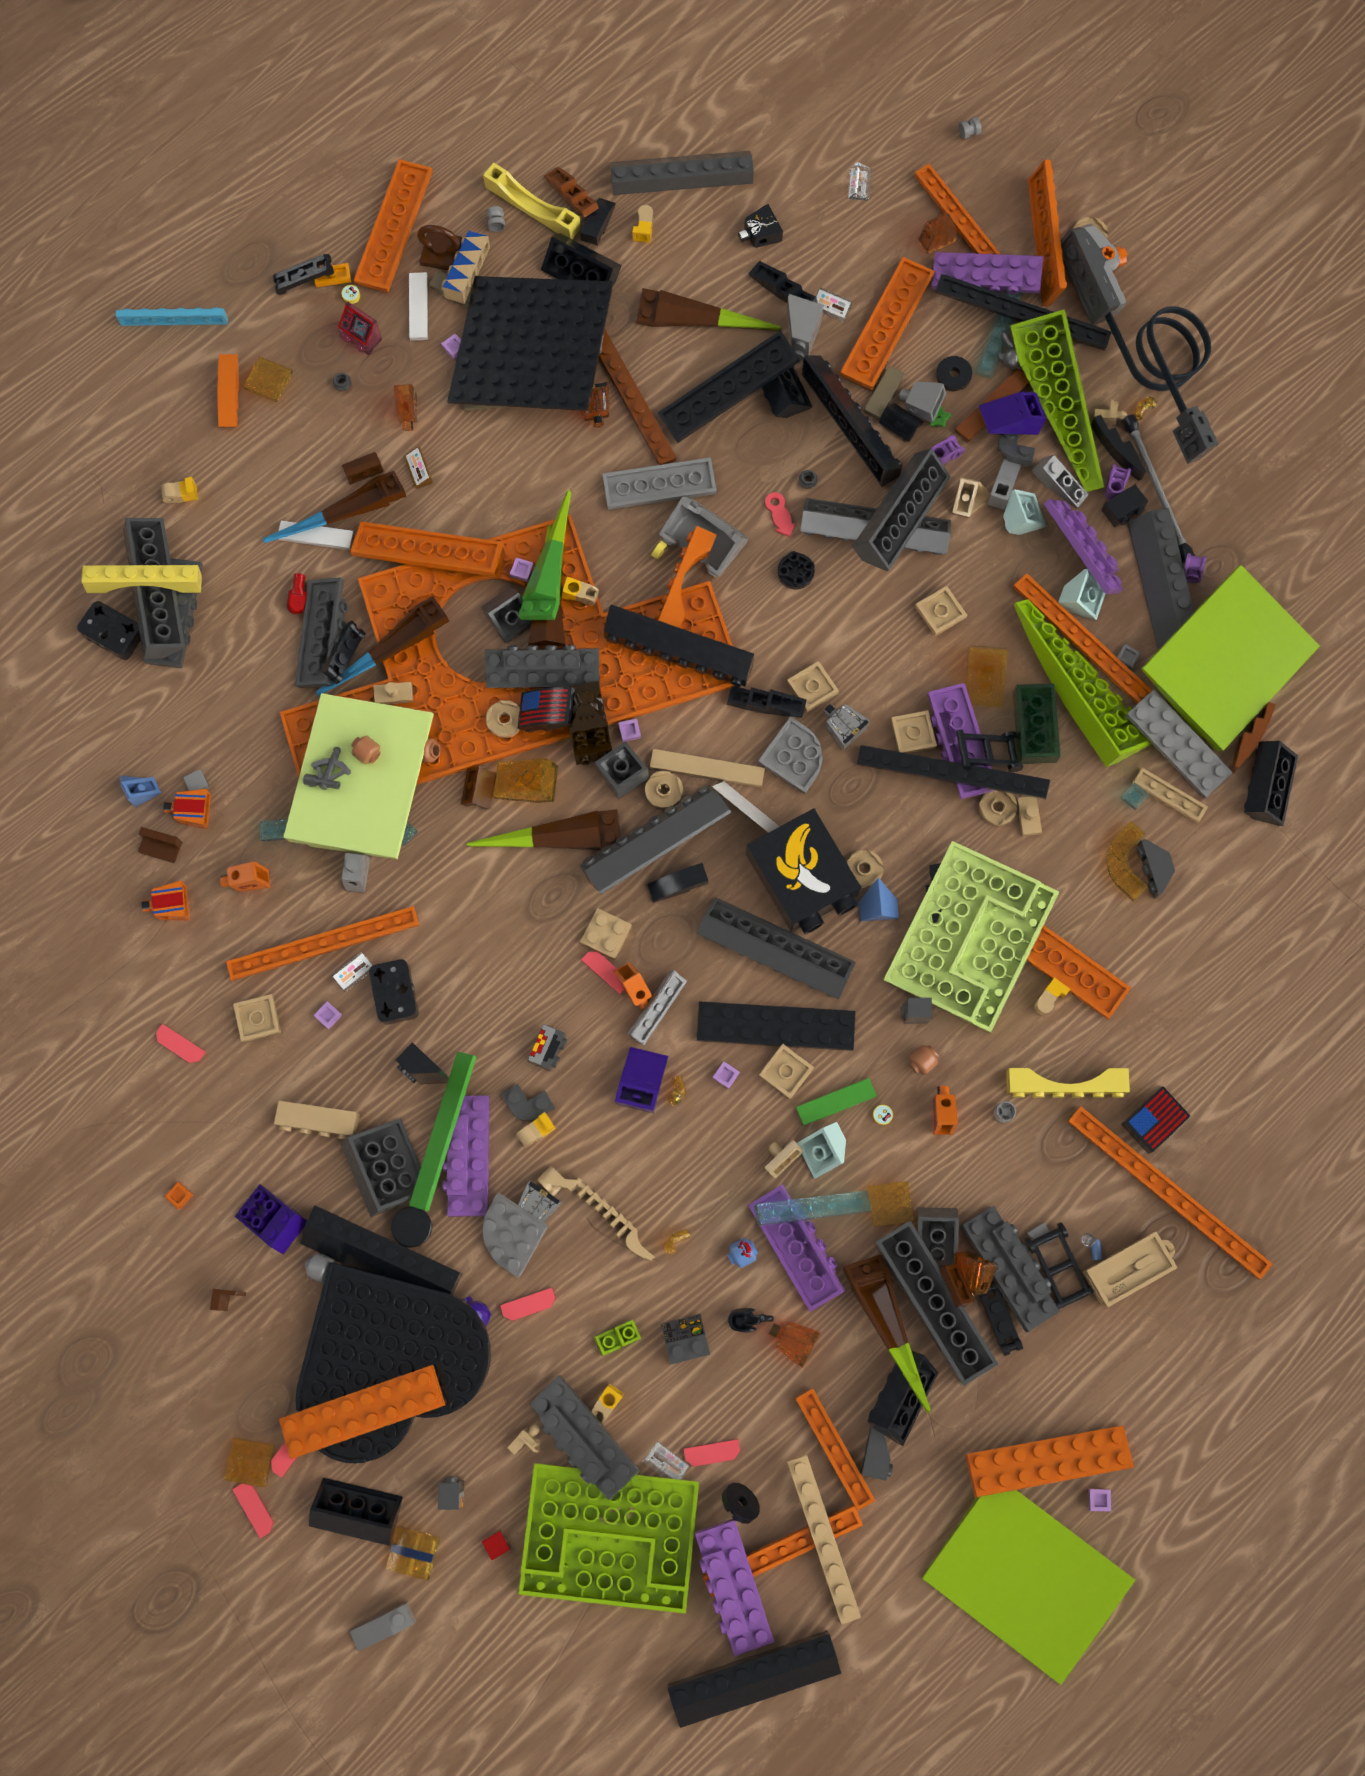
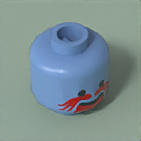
(742, 1252)

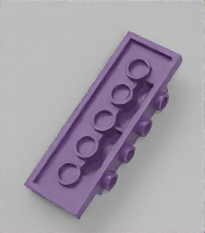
(991, 271)
(1086, 545)
(951, 713)
(469, 1160)
(802, 1255)
(733, 1587)

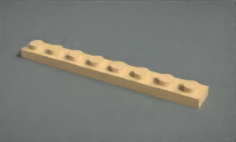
(823, 1538)

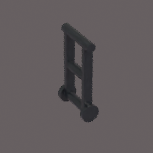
(1008, 737)
(1062, 1233)

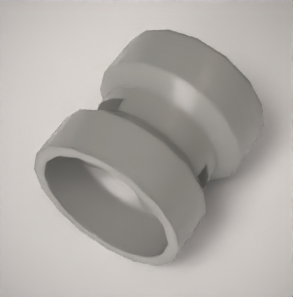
(969, 128)
(495, 219)
(1004, 1112)

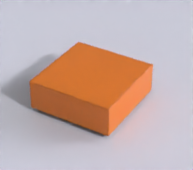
(178, 1195)

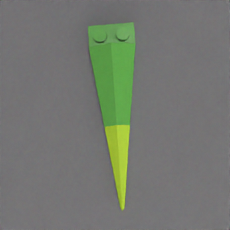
(543, 589)

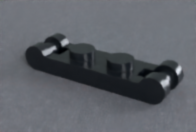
(303, 273)
(343, 652)
(1000, 1320)

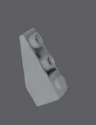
(1059, 480)
(1004, 484)

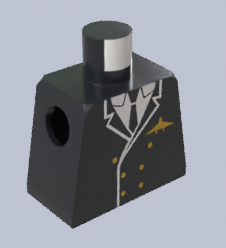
(761, 228)

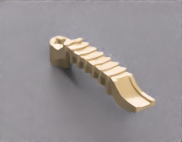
(554, 1182)

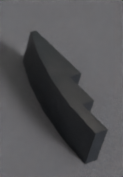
(778, 283)
(1122, 452)
(767, 702)

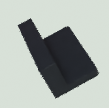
(900, 421)

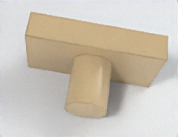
(393, 693)
(1029, 816)
(782, 1157)

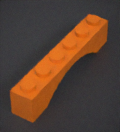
(698, 549)

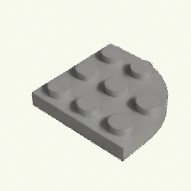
(794, 755)
(511, 1234)

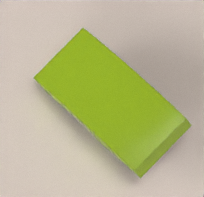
(617, 1338)

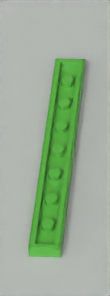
(442, 1131)

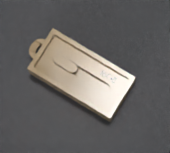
(1130, 1269)

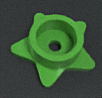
(938, 422)

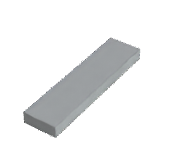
(657, 1007)

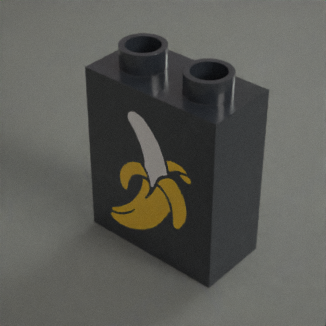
(804, 872)

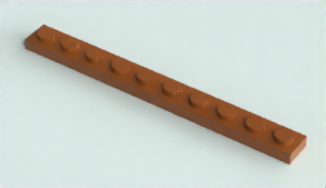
(635, 403)

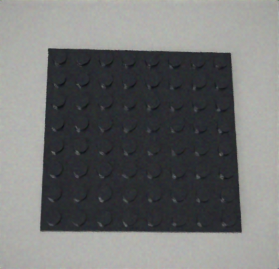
(531, 343)

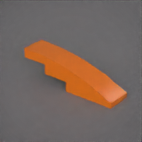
(228, 390)

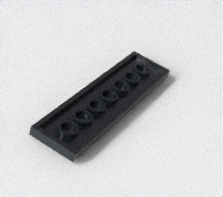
(729, 386)
(776, 1026)

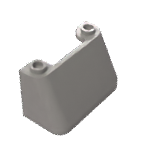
(691, 514)

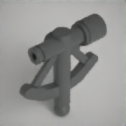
(326, 781)

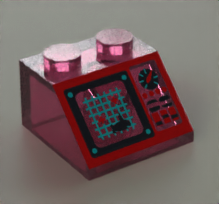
(359, 329)

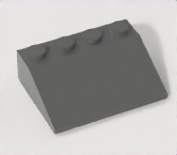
(383, 1166)

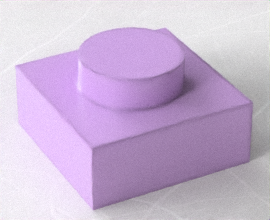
(451, 346)
(521, 569)
(629, 730)
(328, 1015)
(726, 1075)
(1099, 1499)

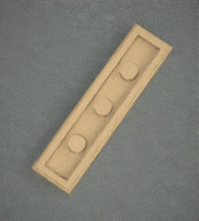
(1170, 795)

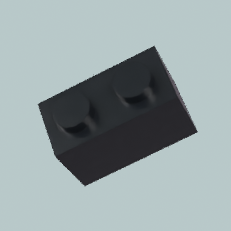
(1125, 505)

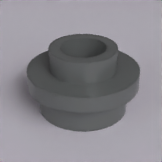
(339, 378)
(808, 474)

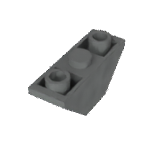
(1156, 866)

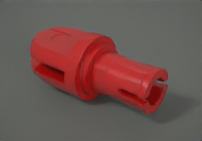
(297, 595)

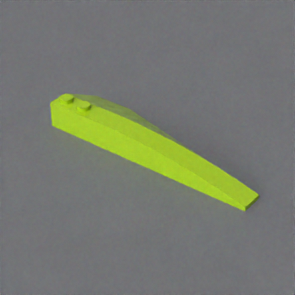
(1051, 367)
(1086, 696)

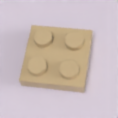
(941, 610)
(813, 685)
(913, 732)
(606, 934)
(257, 1018)
(786, 1071)

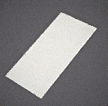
(745, 806)

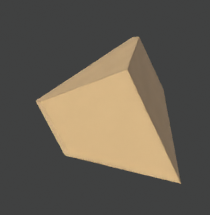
(970, 497)

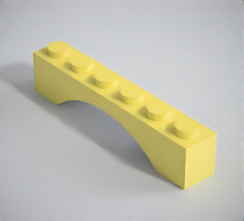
(556, 218)
(111, 577)
(1025, 1081)

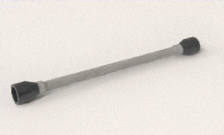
(1132, 427)

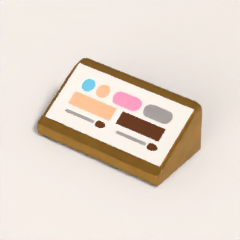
(418, 468)

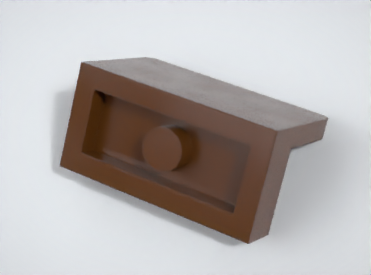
(362, 468)
(478, 787)
(159, 845)
(956, 1285)
(221, 1298)

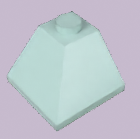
(1023, 513)
(1083, 596)
(824, 1149)

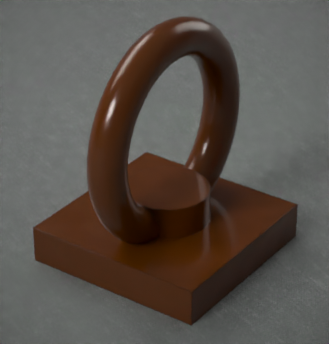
(438, 247)

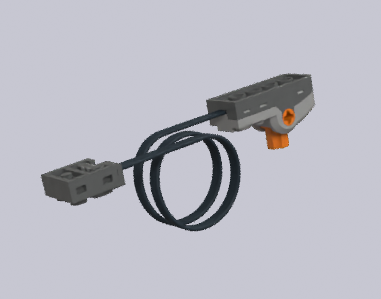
(1090, 265)

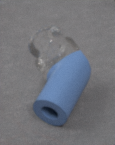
(1093, 1244)

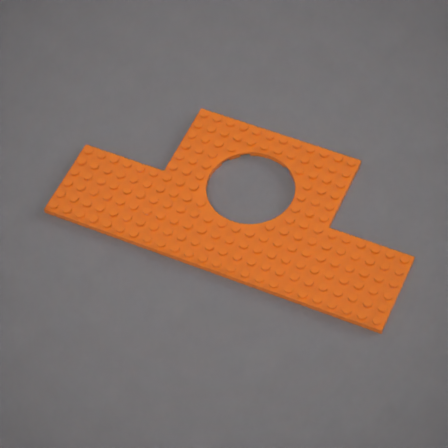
(629, 680)

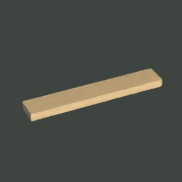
(707, 768)

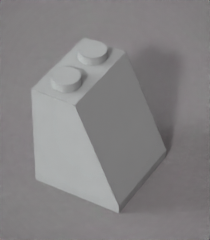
(803, 324)

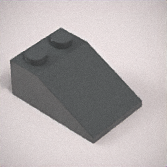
(939, 1232)

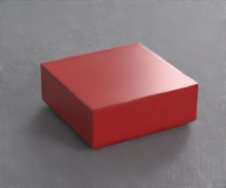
(496, 1545)

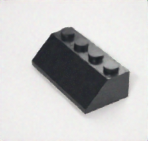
(574, 261)
(786, 395)
(1271, 782)
(420, 1067)
(898, 1404)
(355, 1511)

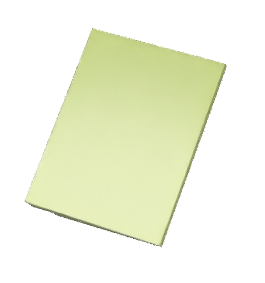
(376, 798)
(980, 938)

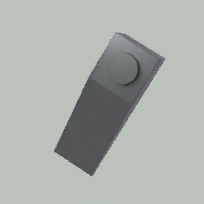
(876, 1457)

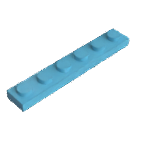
(177, 316)

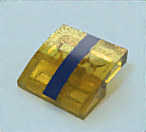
(413, 1553)

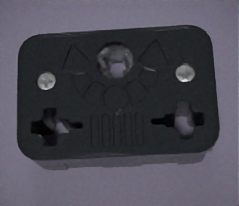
(114, 626)
(387, 994)

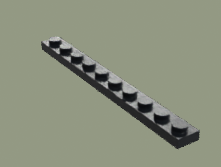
(1016, 309)
(953, 772)

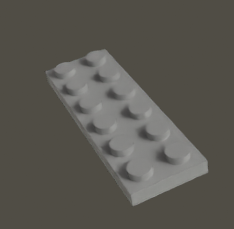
(659, 483)
(1179, 744)

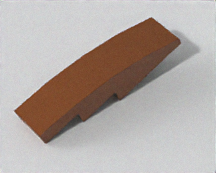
(571, 192)
(1248, 741)

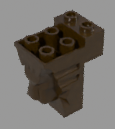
(589, 724)

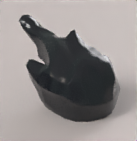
(743, 1319)

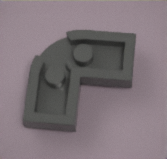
(1015, 453)
(527, 1109)

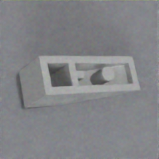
(383, 1626)

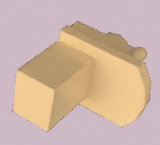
(1110, 416)
(527, 1437)

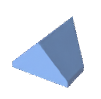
(139, 789)
(878, 903)

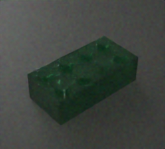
(1036, 723)

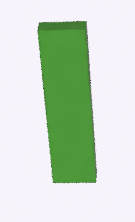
(836, 1102)

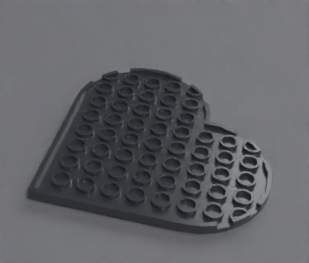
(381, 1329)

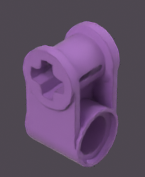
(948, 449)
(1117, 479)
(1194, 568)

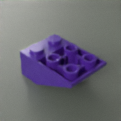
(1014, 414)
(641, 1080)
(271, 1219)

